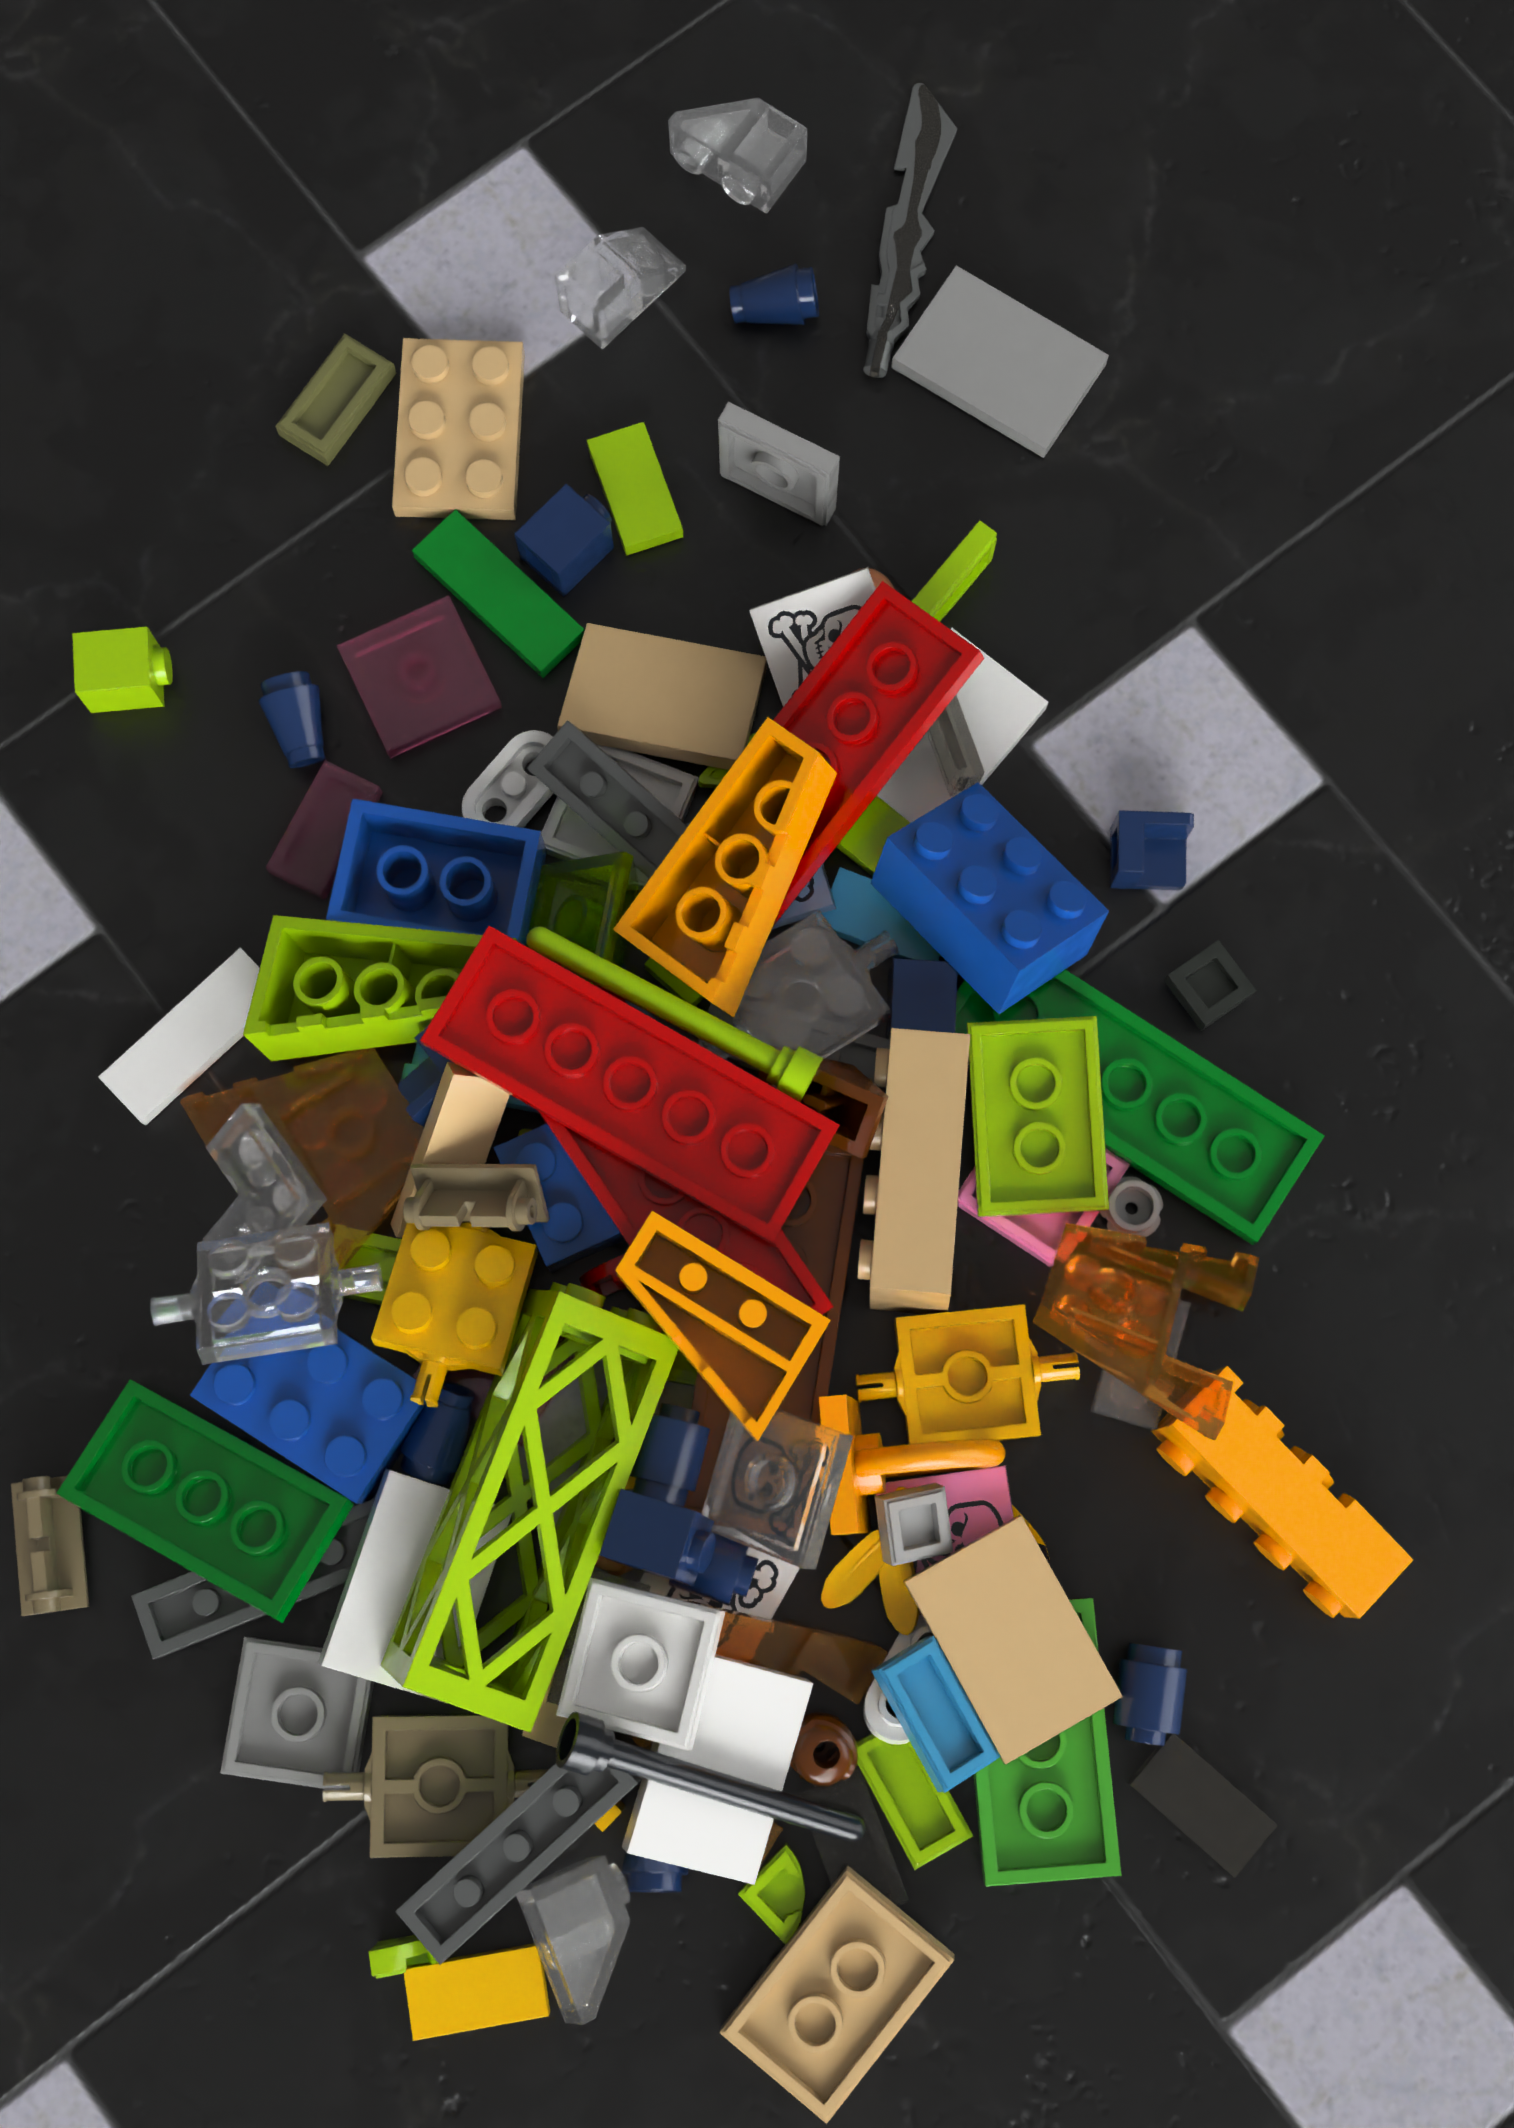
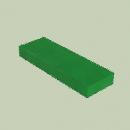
(499, 593)

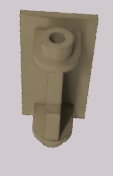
(476, 1194)
(48, 1547)

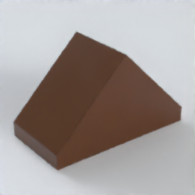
(849, 1100)

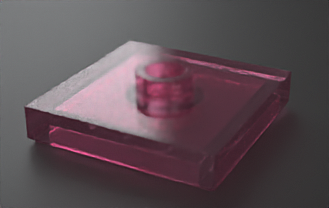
(419, 676)

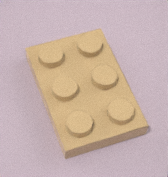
(458, 429)

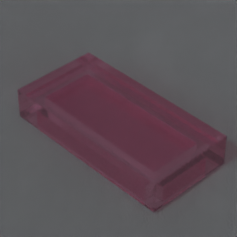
(315, 835)

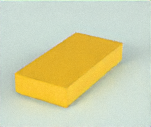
(476, 1992)

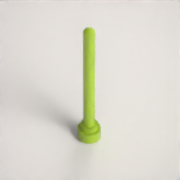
(786, 1069)

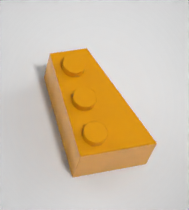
(723, 1318)

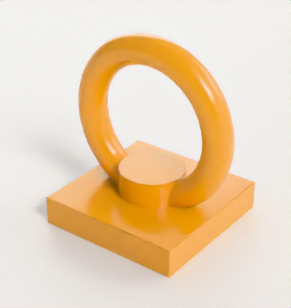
(872, 1463)

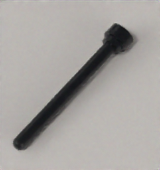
(590, 1746)

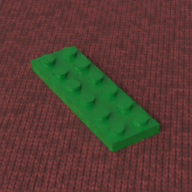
(1175, 1110)

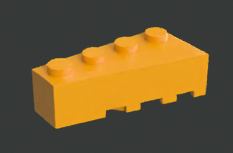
(731, 868)
(1288, 1505)

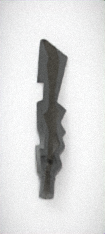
(906, 231)

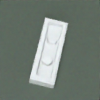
(185, 1040)

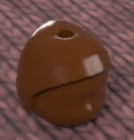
(833, 1760)

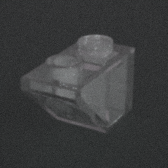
(741, 147)
(615, 282)

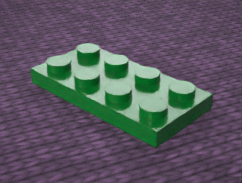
(206, 1500)

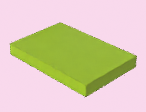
(1037, 1116)

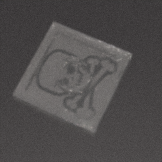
(778, 1488)

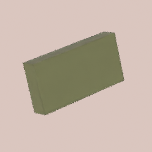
(336, 399)

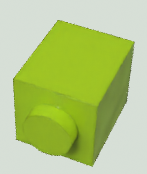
(120, 669)

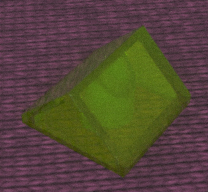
(586, 901)

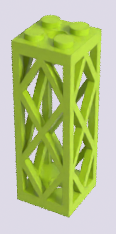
(517, 1676)

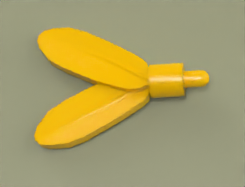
(859, 1569)

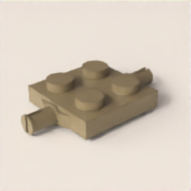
(432, 1782)

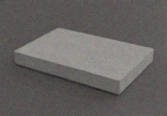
(999, 361)

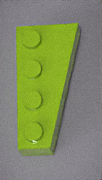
(349, 985)

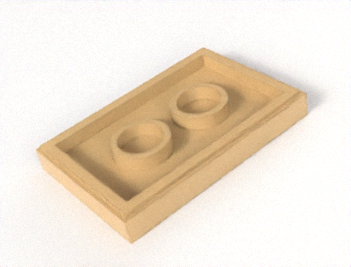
(663, 696)
(1013, 1639)
(837, 1994)

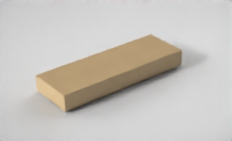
(457, 1127)

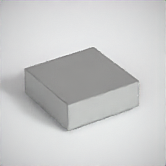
(913, 1524)

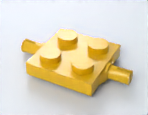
(454, 1302)
(967, 1375)

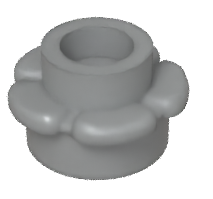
(1148, 1204)

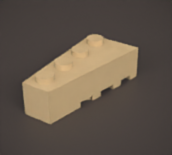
(918, 1171)

